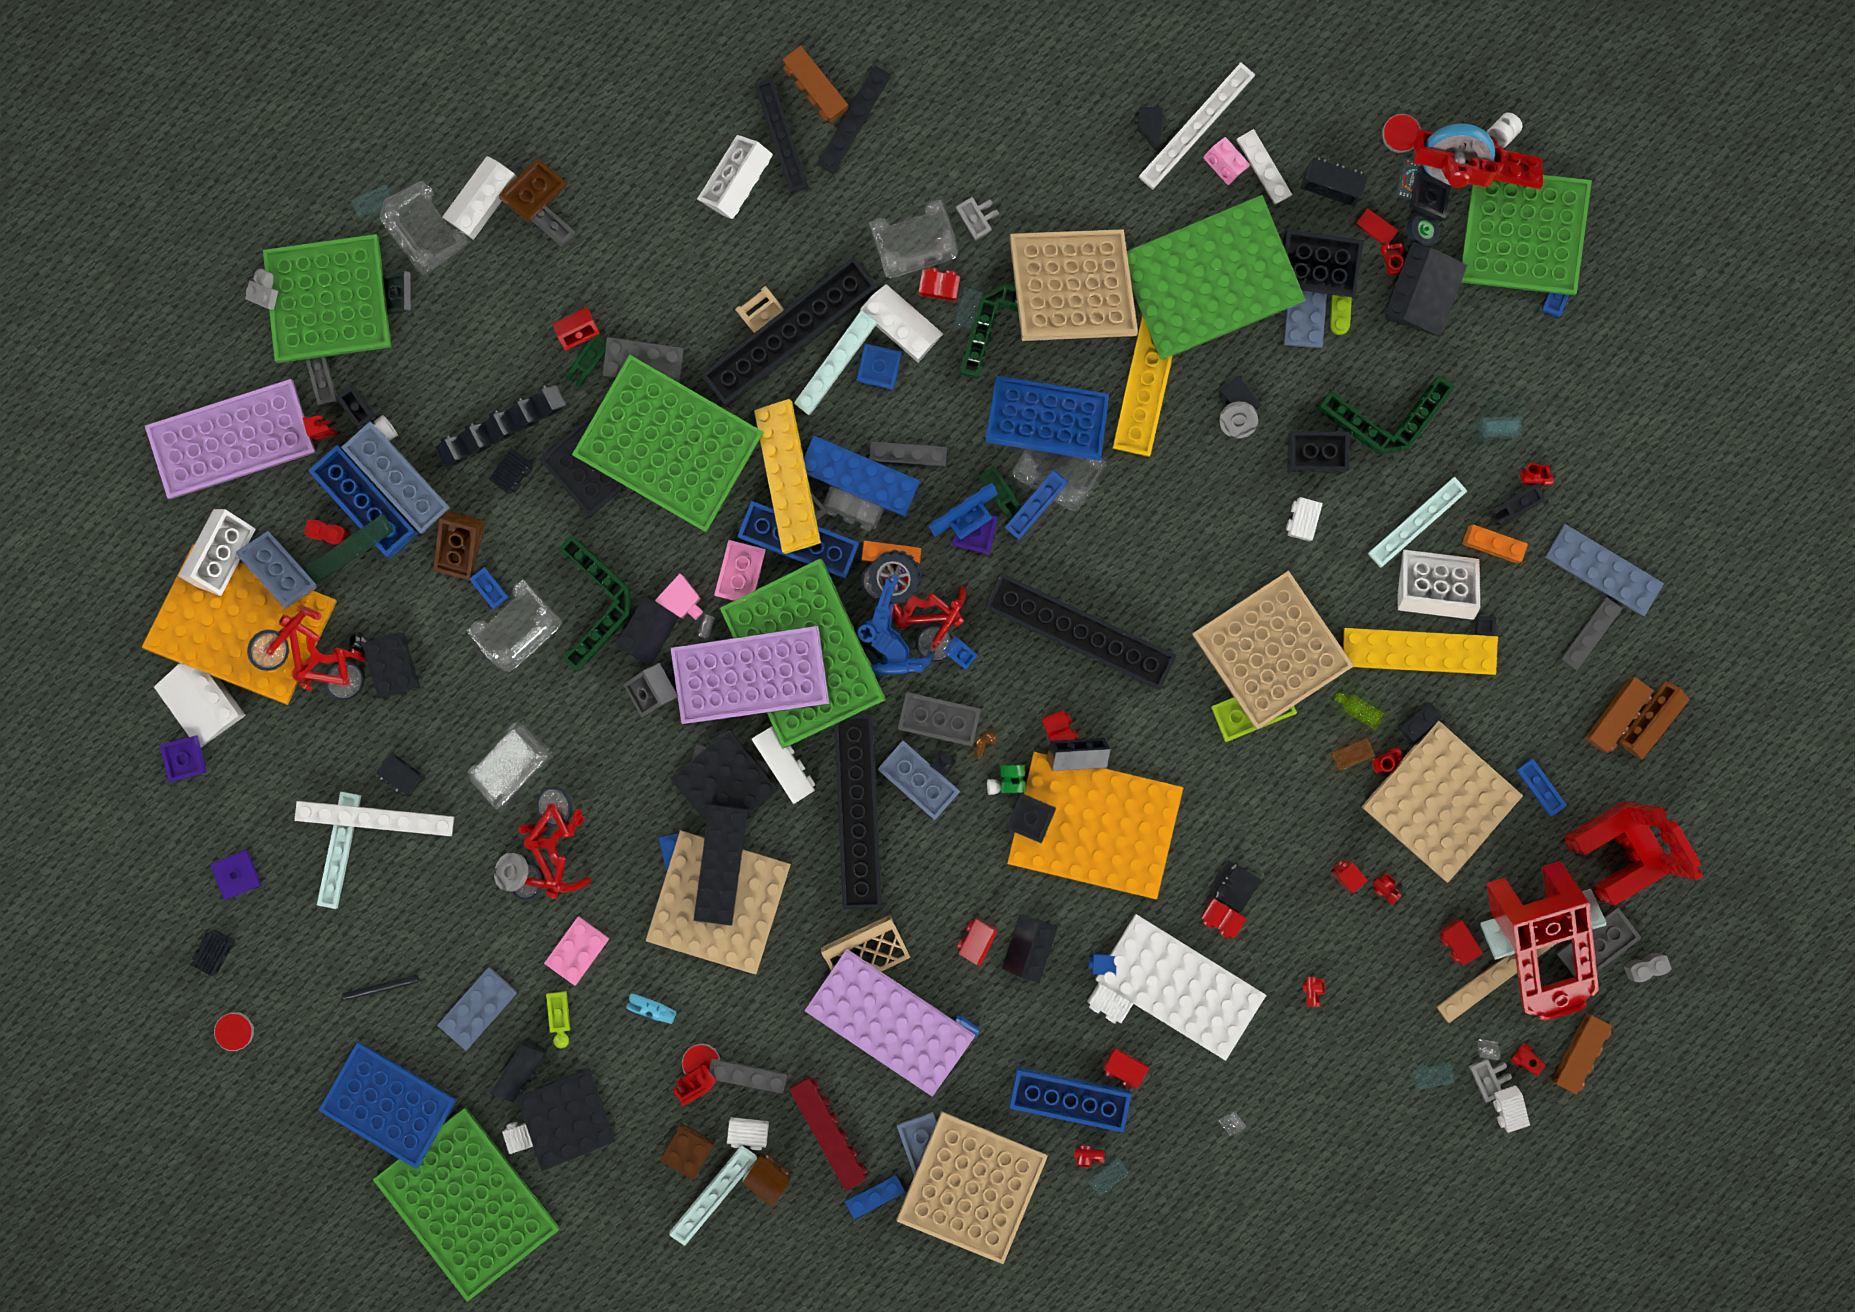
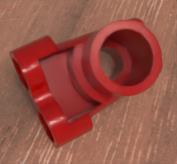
(1393, 253)
(1536, 474)
(1390, 759)
(1384, 886)
(1313, 988)
(1524, 1057)
(1085, 1156)

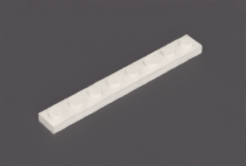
(1196, 126)
(374, 818)

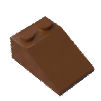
(457, 544)
(766, 1179)

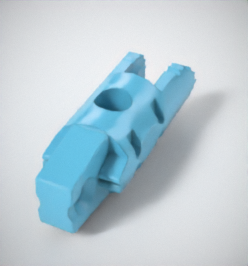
(651, 1009)

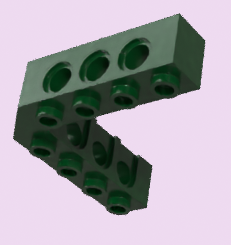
(982, 328)
(1381, 441)
(617, 613)

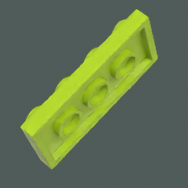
(1234, 721)

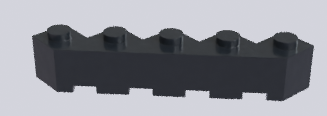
(500, 425)

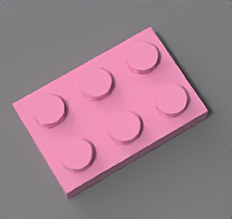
(739, 570)
(577, 950)

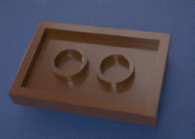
(532, 190)

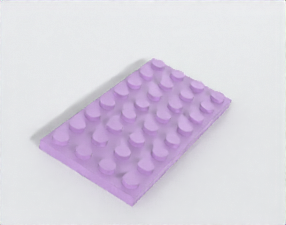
(229, 439)
(750, 675)
(889, 1022)

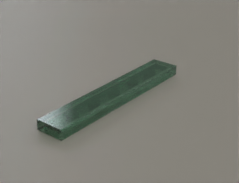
(349, 549)

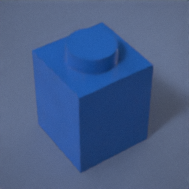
(1102, 963)

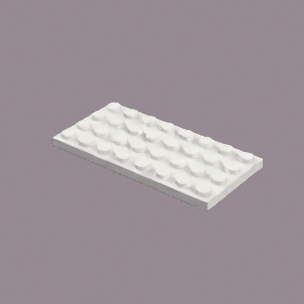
(1181, 987)

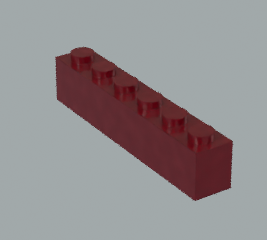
(827, 1132)

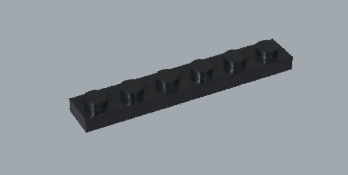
(854, 119)
(781, 136)

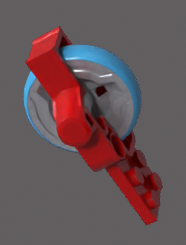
(1447, 149)

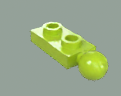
(558, 1017)

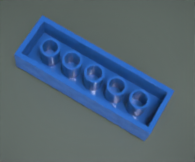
(860, 476)
(362, 498)
(835, 550)
(1070, 1099)

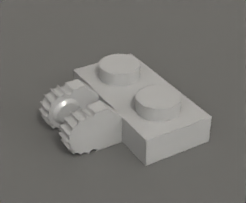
(974, 219)
(261, 290)
(1486, 1079)

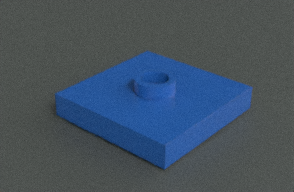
(879, 366)

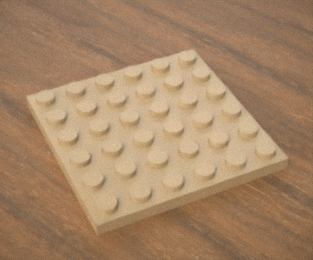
(1073, 285)
(1272, 650)
(1442, 801)
(755, 907)
(972, 1187)

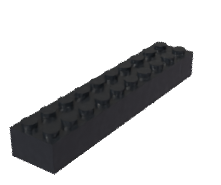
(790, 332)
(1080, 632)
(858, 812)

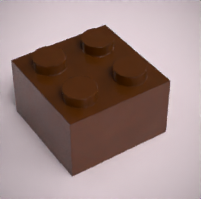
(687, 1151)

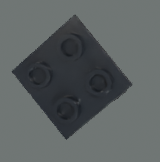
(1234, 886)

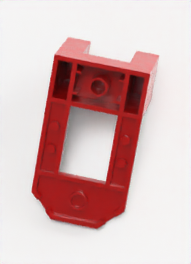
(1629, 827)
(1542, 923)

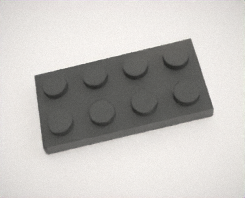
(660, 357)
(939, 719)
(1608, 941)

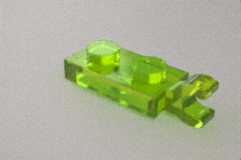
(1360, 710)

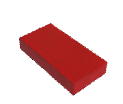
(1376, 227)

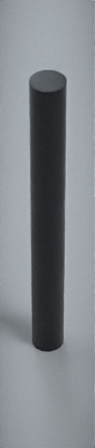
(380, 987)

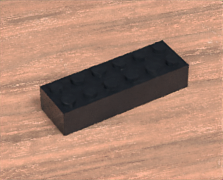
(720, 864)

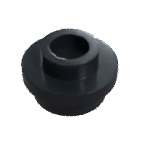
(356, 641)

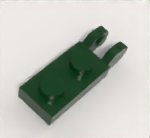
(588, 359)
(1004, 494)

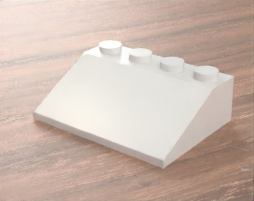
(1439, 584)
(199, 702)

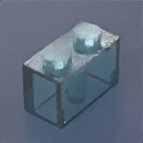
(1499, 428)

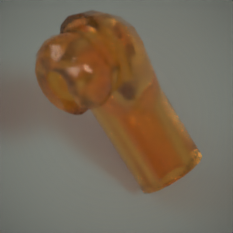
(981, 743)

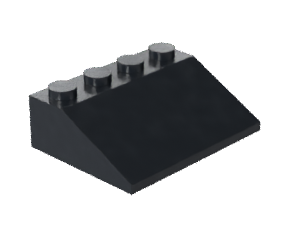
(1324, 262)
(1425, 290)

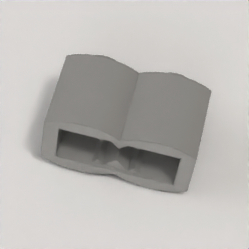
(1650, 965)

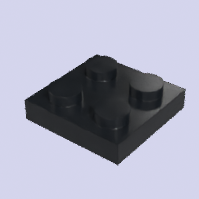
(1430, 196)
(397, 292)
(1031, 818)

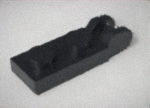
(1519, 503)

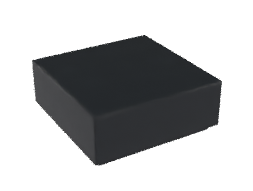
(1485, 626)

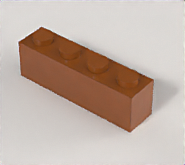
(815, 84)
(1619, 715)
(1654, 720)
(1582, 1053)

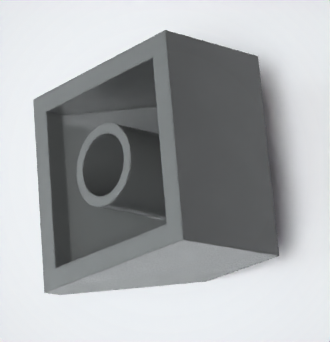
(650, 690)

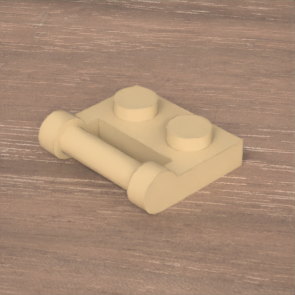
(763, 314)

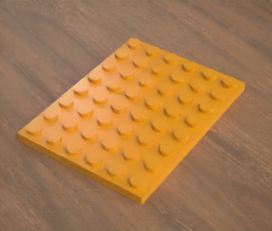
(215, 631)
(1104, 827)

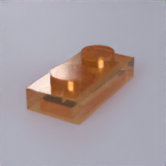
(1353, 754)

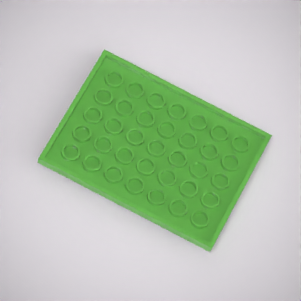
(1212, 278)
(668, 443)
(805, 601)
(468, 1206)

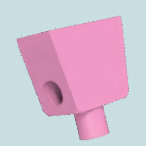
(680, 598)

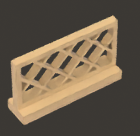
(863, 935)

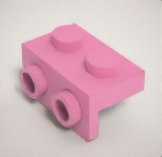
(1226, 160)

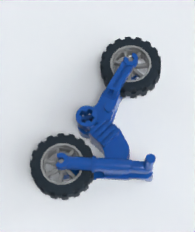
(879, 627)

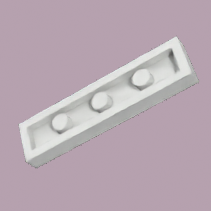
(1264, 167)

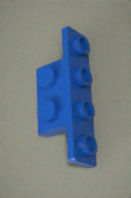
(967, 515)

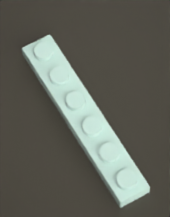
(835, 362)
(1417, 522)
(337, 857)
(713, 1195)

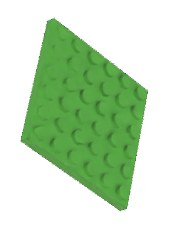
(1527, 235)
(328, 298)

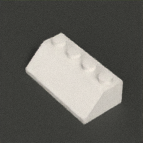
(735, 176)
(479, 197)
(902, 322)
(214, 553)
(784, 766)

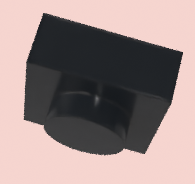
(943, 763)

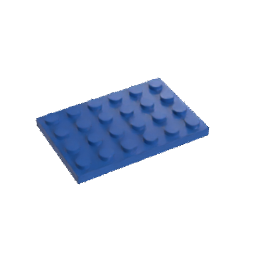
(1047, 418)
(387, 1105)

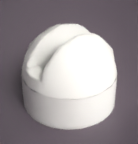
(993, 786)

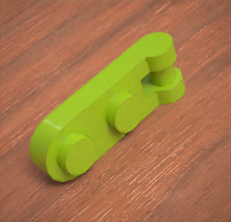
(1340, 314)

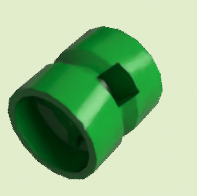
(1016, 772)

